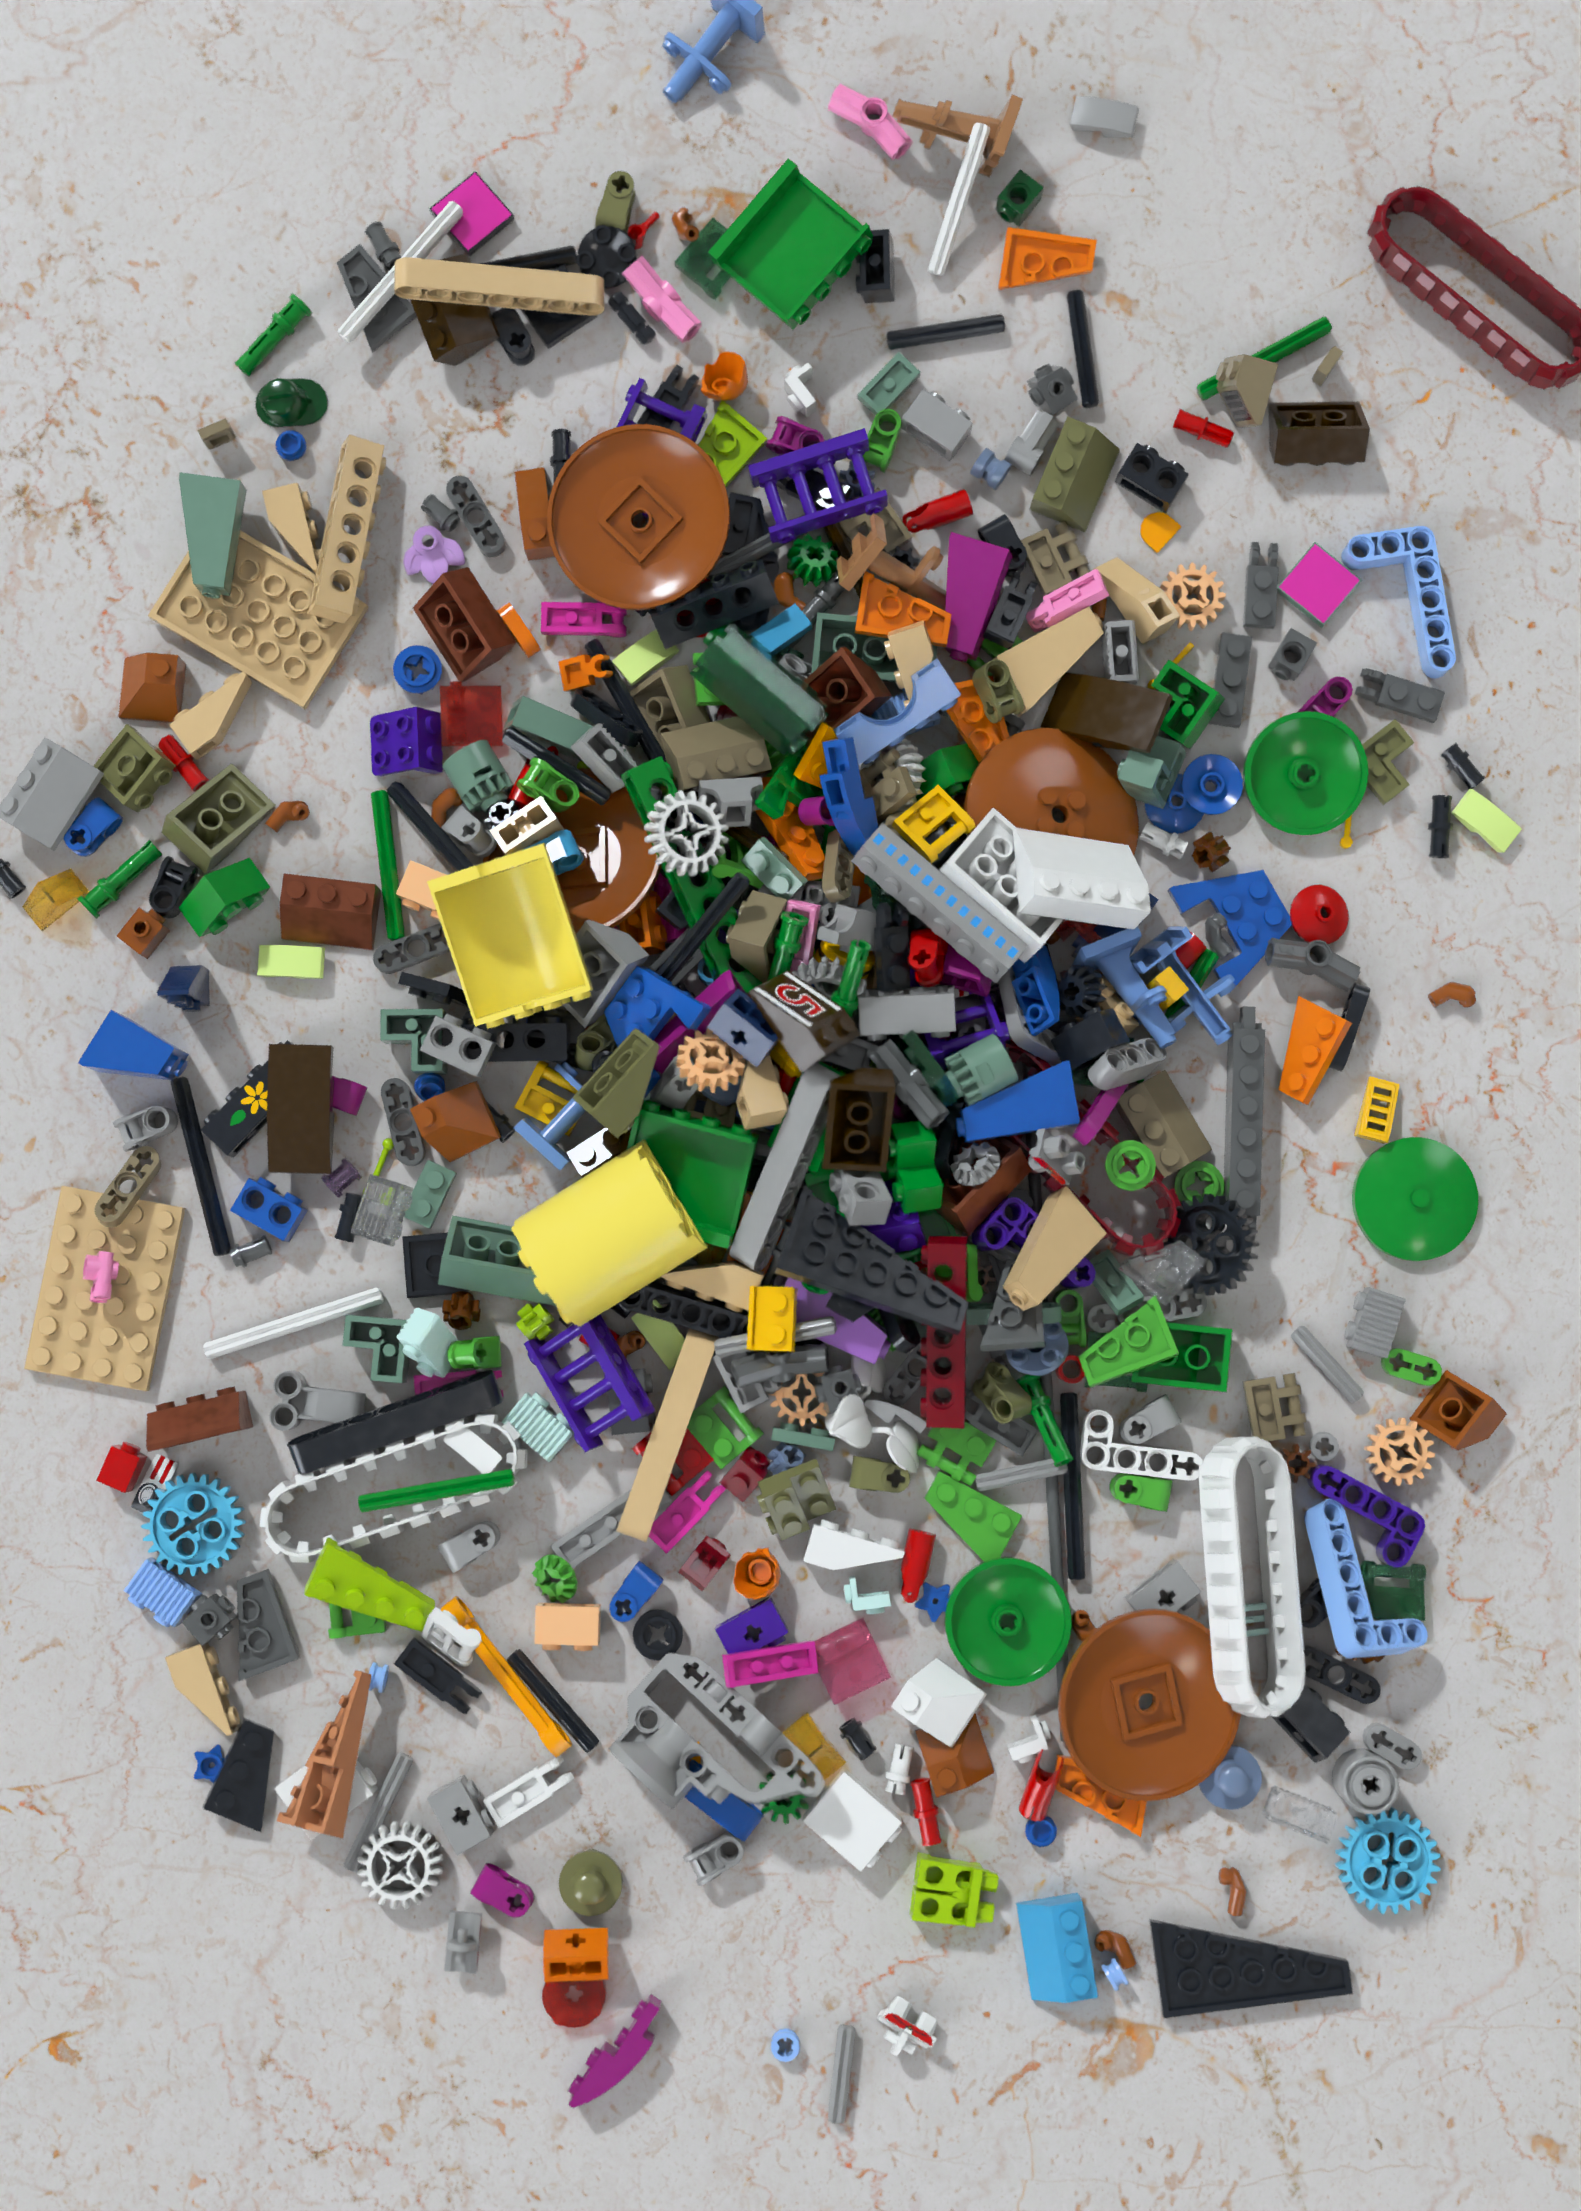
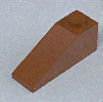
(533, 505)

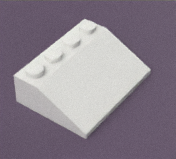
(987, 873)
(1079, 879)

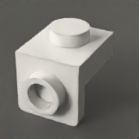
(799, 396)
(1026, 1748)

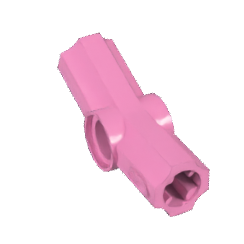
(884, 130)
(661, 300)

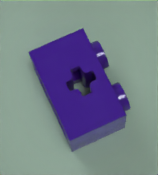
(762, 1615)

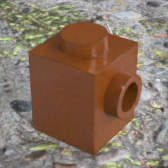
(144, 931)

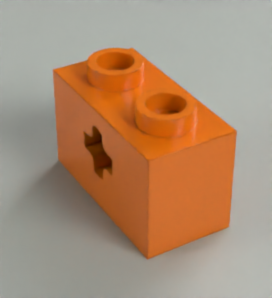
(576, 1954)

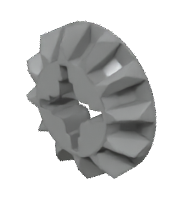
(984, 1169)

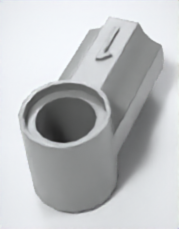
(1028, 449)

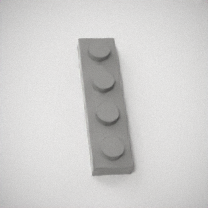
(594, 1532)

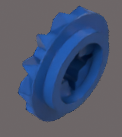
(411, 657)

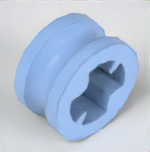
(378, 1677)
(1114, 1974)
(775, 2045)

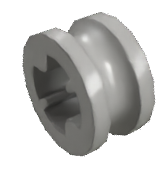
(1330, 1439)

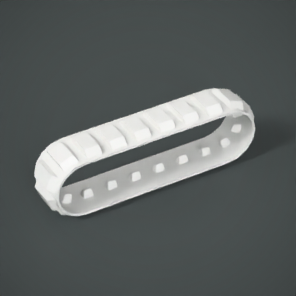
(271, 1516)
(1278, 1577)

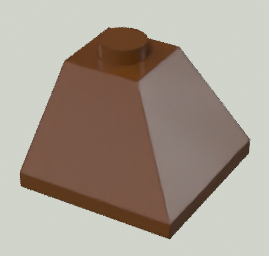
(152, 687)
(456, 1121)
(1458, 1412)
(959, 1765)

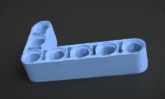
(1417, 587)
(1345, 1592)

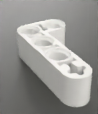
(1141, 1454)

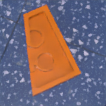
(888, 608)
(1310, 1049)
(1080, 1788)

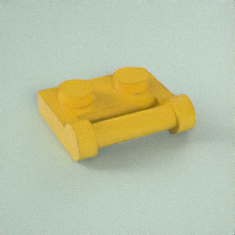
(926, 817)
(538, 1101)

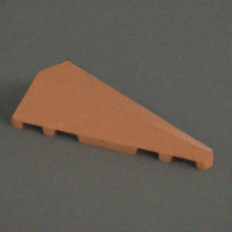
(325, 1792)

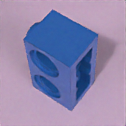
(266, 1215)

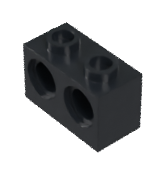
(1147, 484)

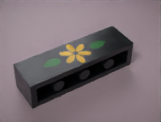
(242, 1114)

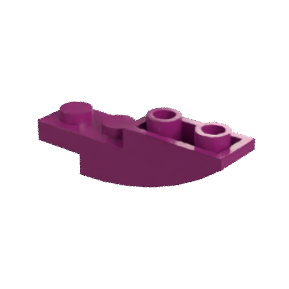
(612, 2064)

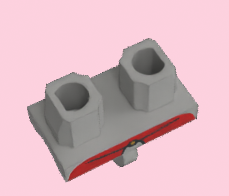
(1054, 1157)
(463, 1941)

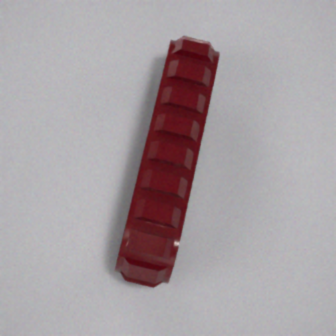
(1456, 309)
(1107, 1135)

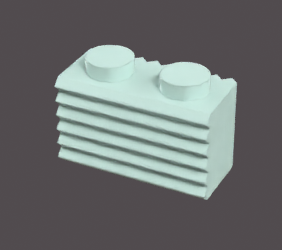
(427, 1342)
(539, 1426)

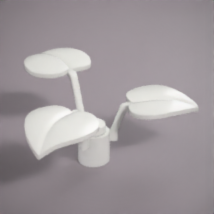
(852, 1424)

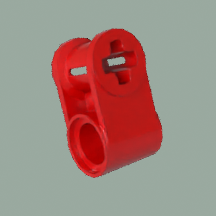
(927, 956)

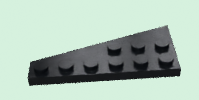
(860, 1266)
(1222, 1972)

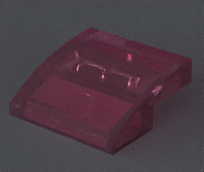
(849, 1661)

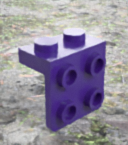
(406, 742)
(901, 1230)

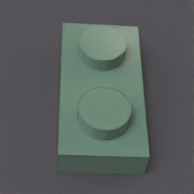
(889, 384)
(774, 869)
(430, 1193)
(1113, 1284)
(816, 1439)

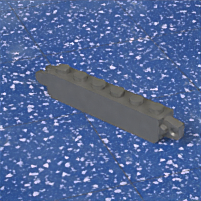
(1244, 1115)

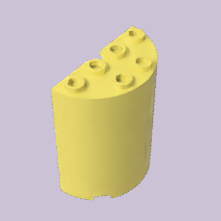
(511, 937)
(607, 1235)

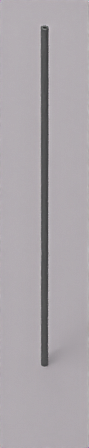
(1052, 1489)

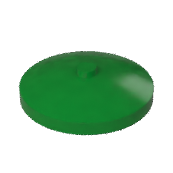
(1305, 773)
(1415, 1199)
(1008, 1621)

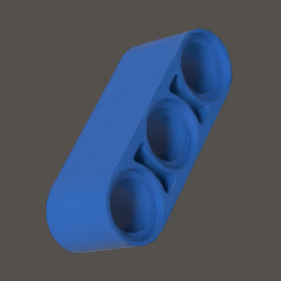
(733, 1813)

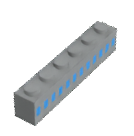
(939, 903)

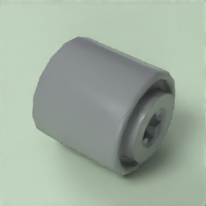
(1353, 1769)

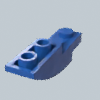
(843, 792)
(1037, 991)

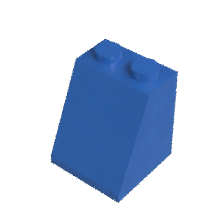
(132, 1050)

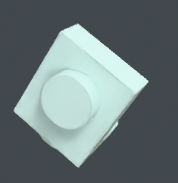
(871, 1602)

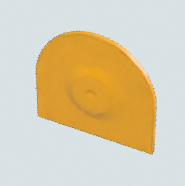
(1158, 530)

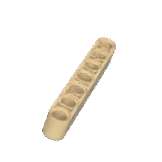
(498, 286)
(667, 1435)

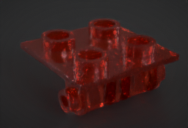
(470, 714)

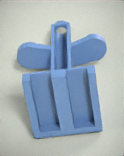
(731, 16)
(1162, 953)
(1113, 960)
(546, 1139)

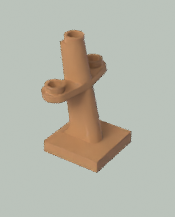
(959, 126)
(869, 555)

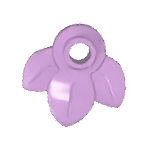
(432, 560)

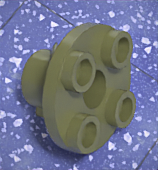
(590, 1882)

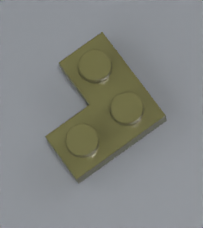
(1381, 749)

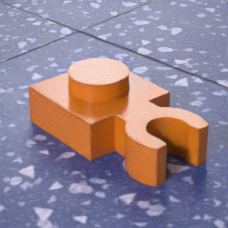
(580, 671)

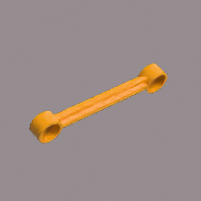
(548, 1730)

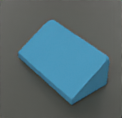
(783, 629)

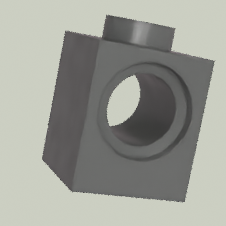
(1300, 646)

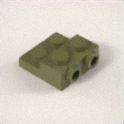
(134, 769)
(794, 1499)

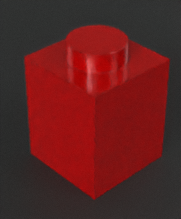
(122, 1467)

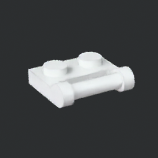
(443, 1630)

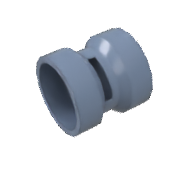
(990, 469)

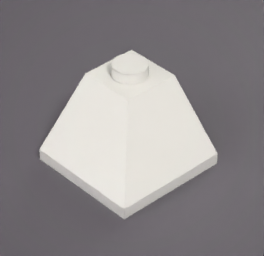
(939, 1701)

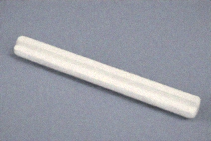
(959, 199)

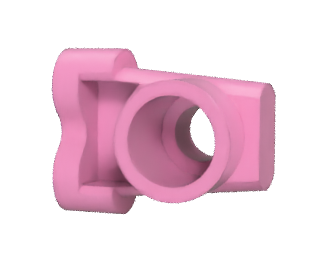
(101, 1271)

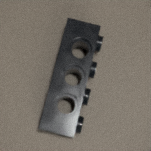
(729, 608)
(554, 1049)

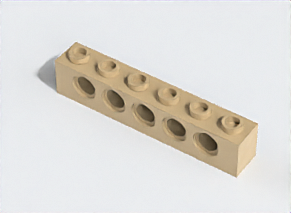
(325, 599)

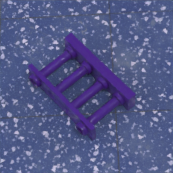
(690, 421)
(824, 457)
(941, 1048)
(617, 1377)

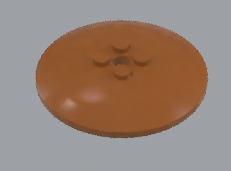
(630, 474)
(1048, 771)
(616, 861)
(1152, 1749)

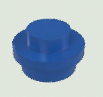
(291, 445)
(429, 1085)
(1041, 1832)

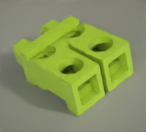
(950, 1891)

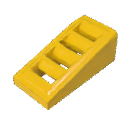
(1172, 983)
(1386, 1123)

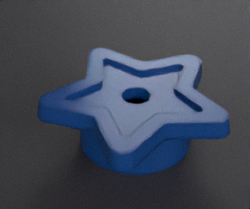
(929, 1593)
(204, 1759)

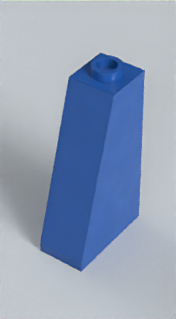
(1030, 1105)

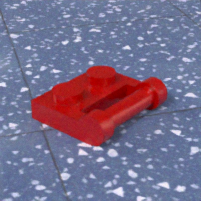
(691, 1460)

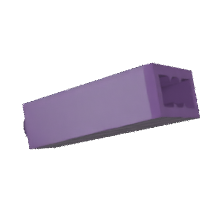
(861, 1338)

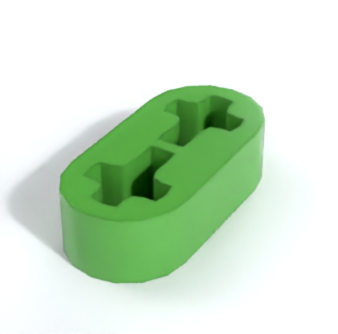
(1409, 1373)

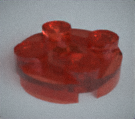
(569, 2013)

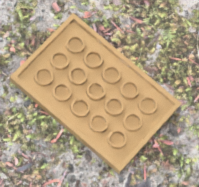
(261, 623)
(112, 1339)

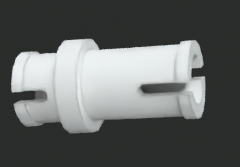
(1164, 841)
(899, 1769)

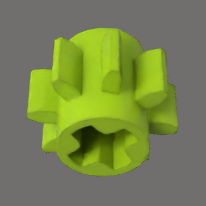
(535, 1321)

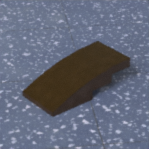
(1107, 712)
(300, 1109)

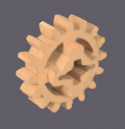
(1198, 605)
(710, 1062)
(802, 1412)
(1406, 1442)

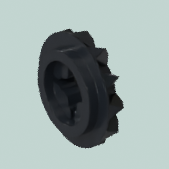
(657, 1619)

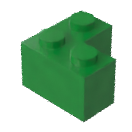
(1193, 704)
(949, 769)
(223, 896)
(913, 1168)

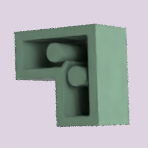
(1152, 774)
(411, 1027)
(379, 1334)

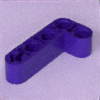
(1016, 1230)
(1364, 1506)

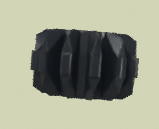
(1080, 990)

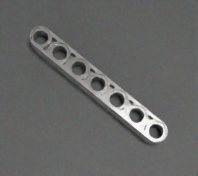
(784, 1170)

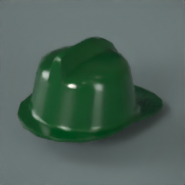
(291, 402)

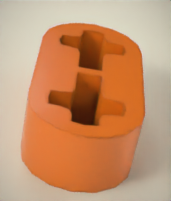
(518, 630)

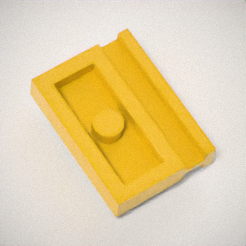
(772, 1318)

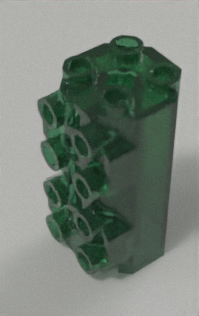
(760, 690)

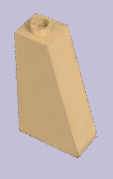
(1050, 654)
(1052, 1249)

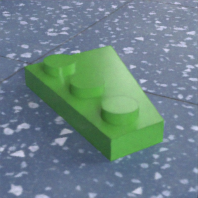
(1131, 1346)
(974, 1516)

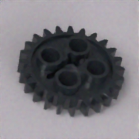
(1227, 1265)

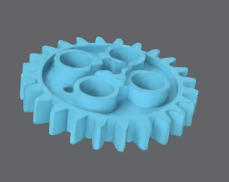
(207, 1547)
(1415, 1862)

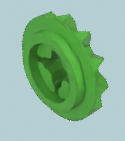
(1144, 1169)
(1205, 1172)
(557, 1568)

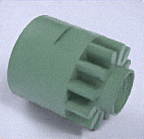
(478, 776)
(980, 1070)

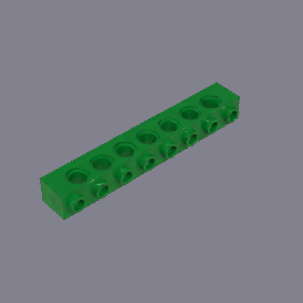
(690, 897)

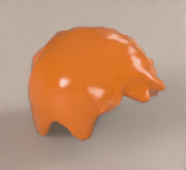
(725, 378)
(757, 1574)

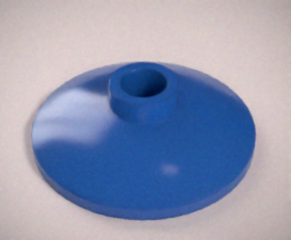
(1219, 771)
(1174, 818)

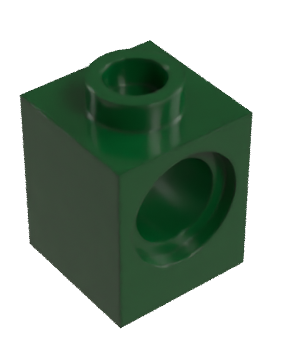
(1023, 187)

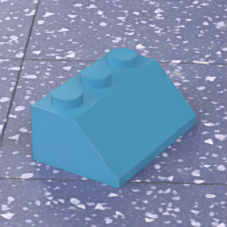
(1057, 1949)

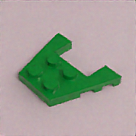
(788, 787)

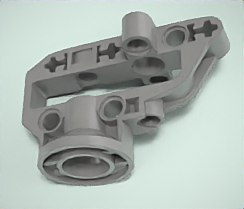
(663, 1753)

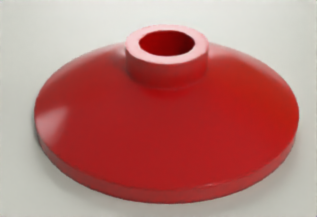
(1306, 914)

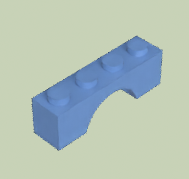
(930, 693)

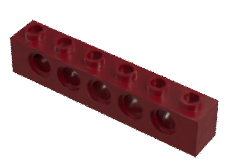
(948, 1411)

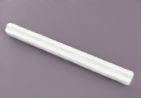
(385, 288)
(293, 1323)

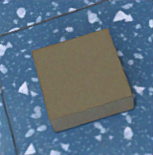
(1327, 365)
(217, 434)

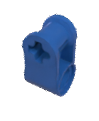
(94, 825)
(637, 1588)

